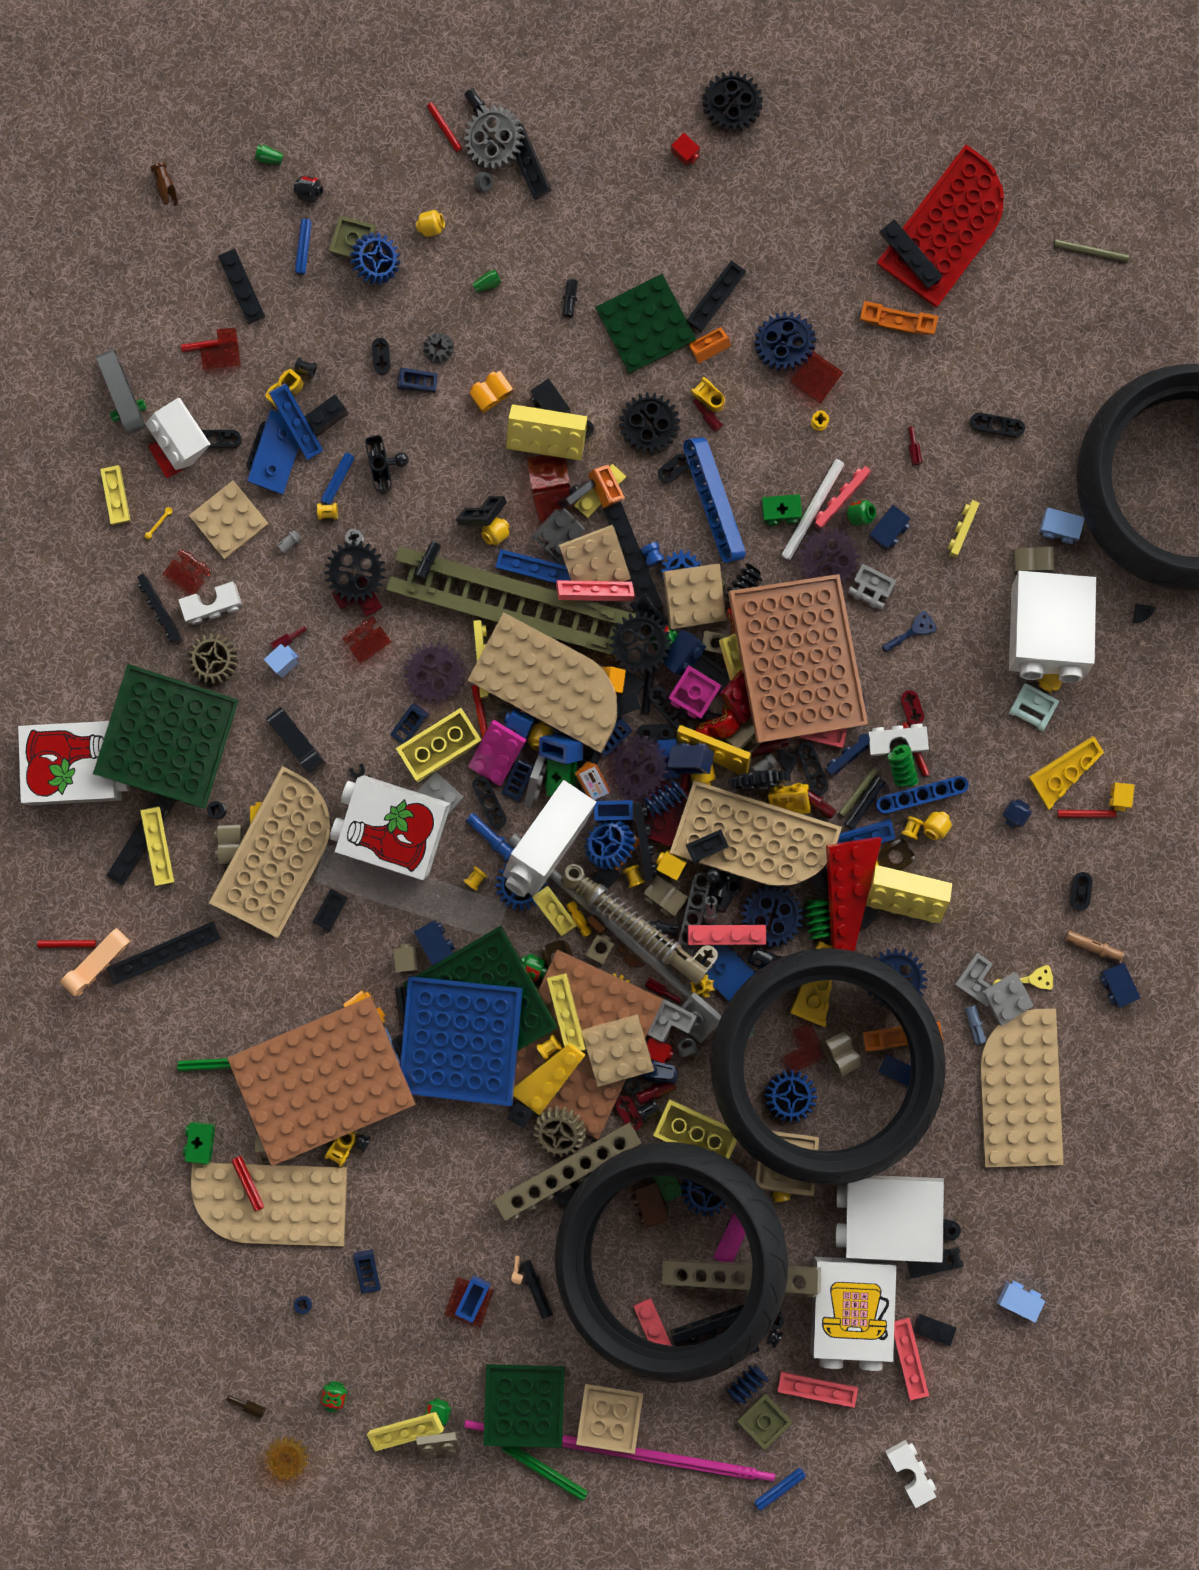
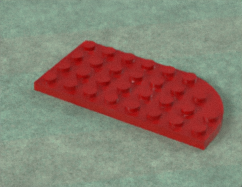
(951, 224)

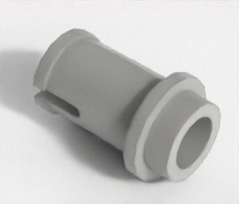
(289, 541)
(765, 764)

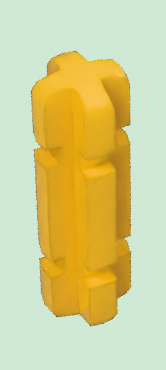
(579, 919)

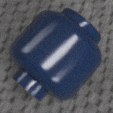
(1017, 813)

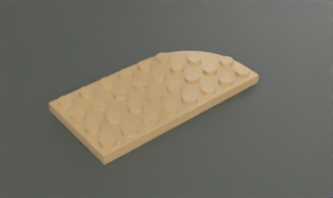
(548, 681)
(763, 839)
(276, 855)
(1022, 1092)
(299, 1203)

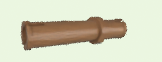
(1102, 950)

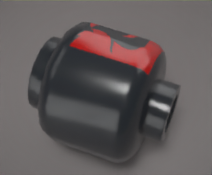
(308, 188)

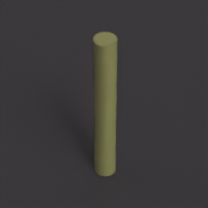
(858, 792)

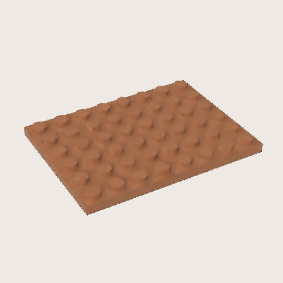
(798, 658)
(597, 1000)
(321, 1081)

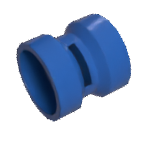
(652, 554)

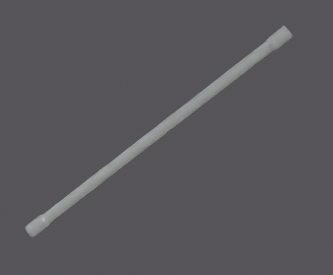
(620, 933)

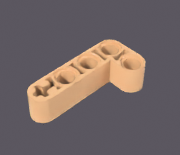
(96, 962)

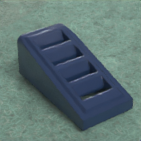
(416, 387)
(419, 722)
(611, 745)
(512, 777)
(362, 1255)

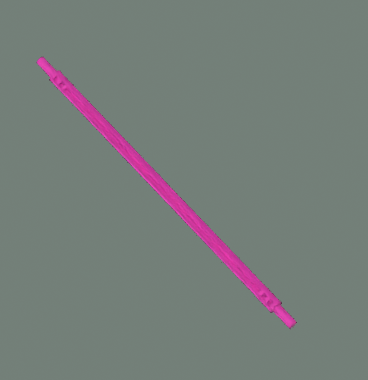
(663, 1458)

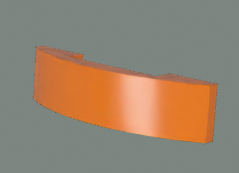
(899, 320)
(886, 1038)

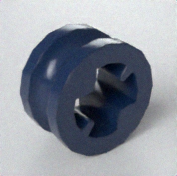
(308, 1302)

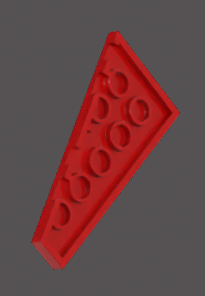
(849, 881)

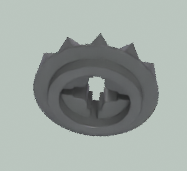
(441, 355)

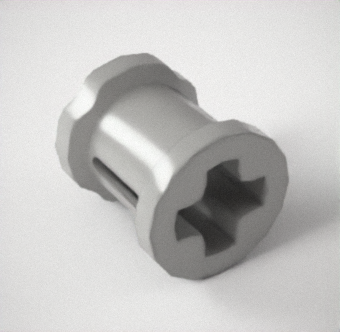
(348, 537)

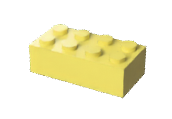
(546, 432)
(439, 745)
(909, 894)
(691, 1127)

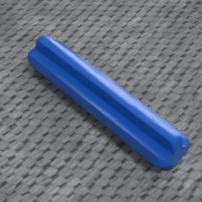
(303, 245)
(337, 478)
(779, 1489)

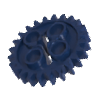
(794, 354)
(788, 921)
(896, 960)

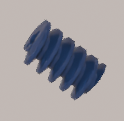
(665, 798)
(747, 1384)

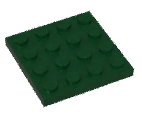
(645, 323)
(524, 1406)

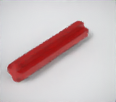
(247, 1183)

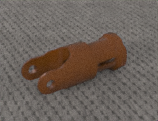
(164, 183)

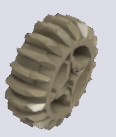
(213, 651)
(544, 1131)

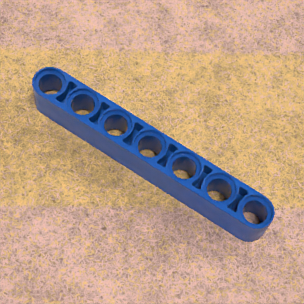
(714, 499)

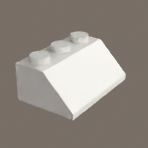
(177, 434)

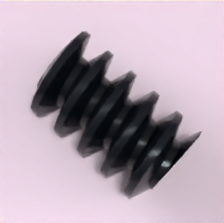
(745, 580)

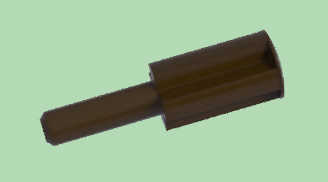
(248, 1407)

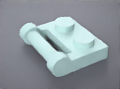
(1036, 701)

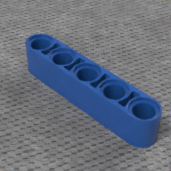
(929, 789)

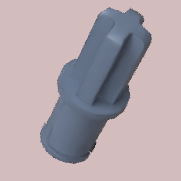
(975, 1024)

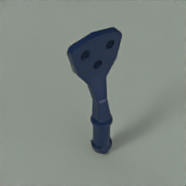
(915, 629)

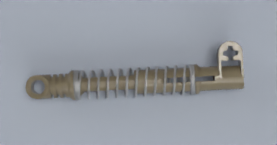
(639, 928)

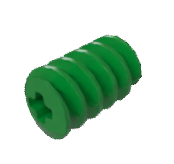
(903, 766)
(818, 918)

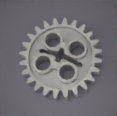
(505, 124)

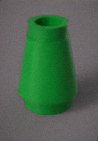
(268, 155)
(487, 281)

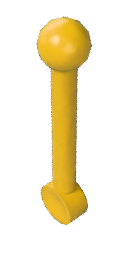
(168, 511)

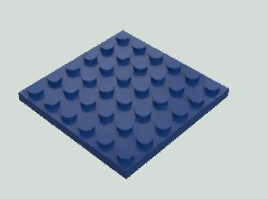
(461, 1040)

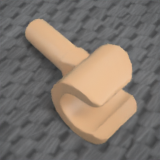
(516, 1277)

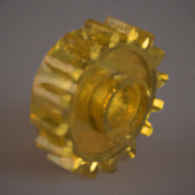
(279, 1466)

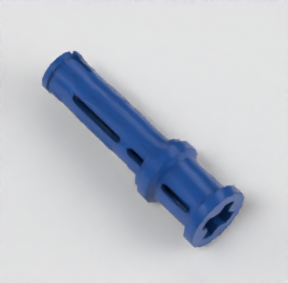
(498, 843)

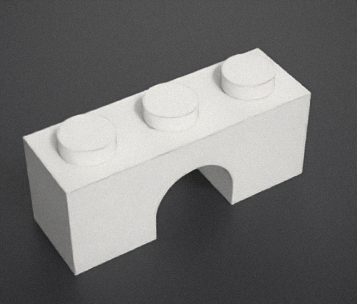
(227, 600)
(914, 736)
(903, 1457)

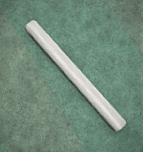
(812, 509)

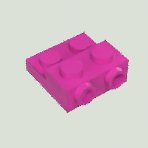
(694, 692)

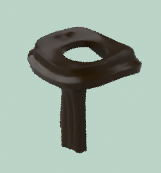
(901, 844)
(549, 948)

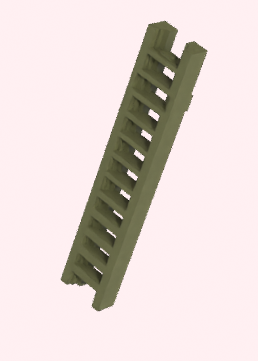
(490, 613)

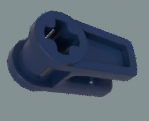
(662, 1073)

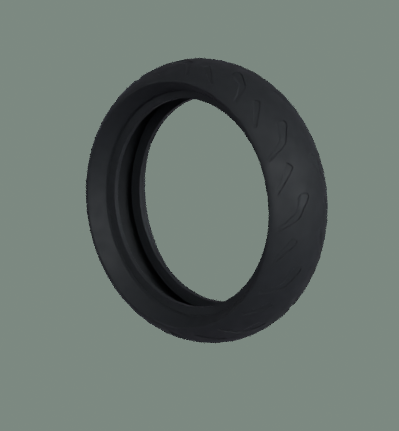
(1095, 479)
(924, 1086)
(586, 1305)

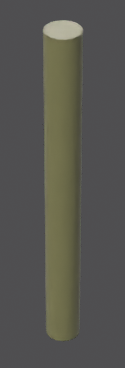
(1091, 250)

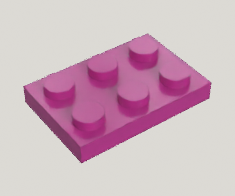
(497, 753)

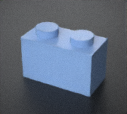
(1061, 525)
(282, 660)
(1021, 1301)

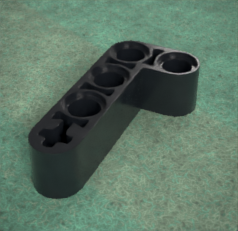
(296, 741)

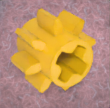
(703, 987)

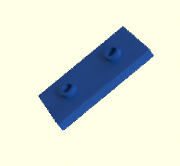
(273, 455)
(728, 972)

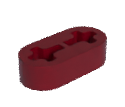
(916, 706)
(625, 1116)

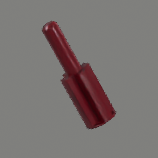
(708, 417)
(914, 448)
(287, 639)
(660, 989)

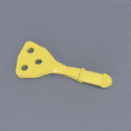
(1033, 978)

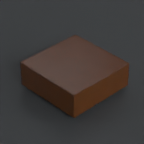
(595, 924)

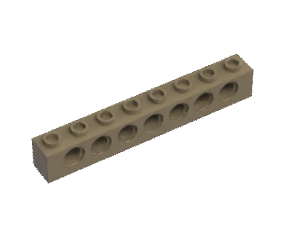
(505, 1202)
(672, 1277)

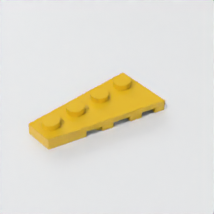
(724, 754)
(1057, 776)
(813, 998)
(543, 1083)

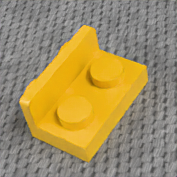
(791, 797)

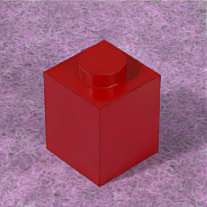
(686, 150)
(658, 1050)

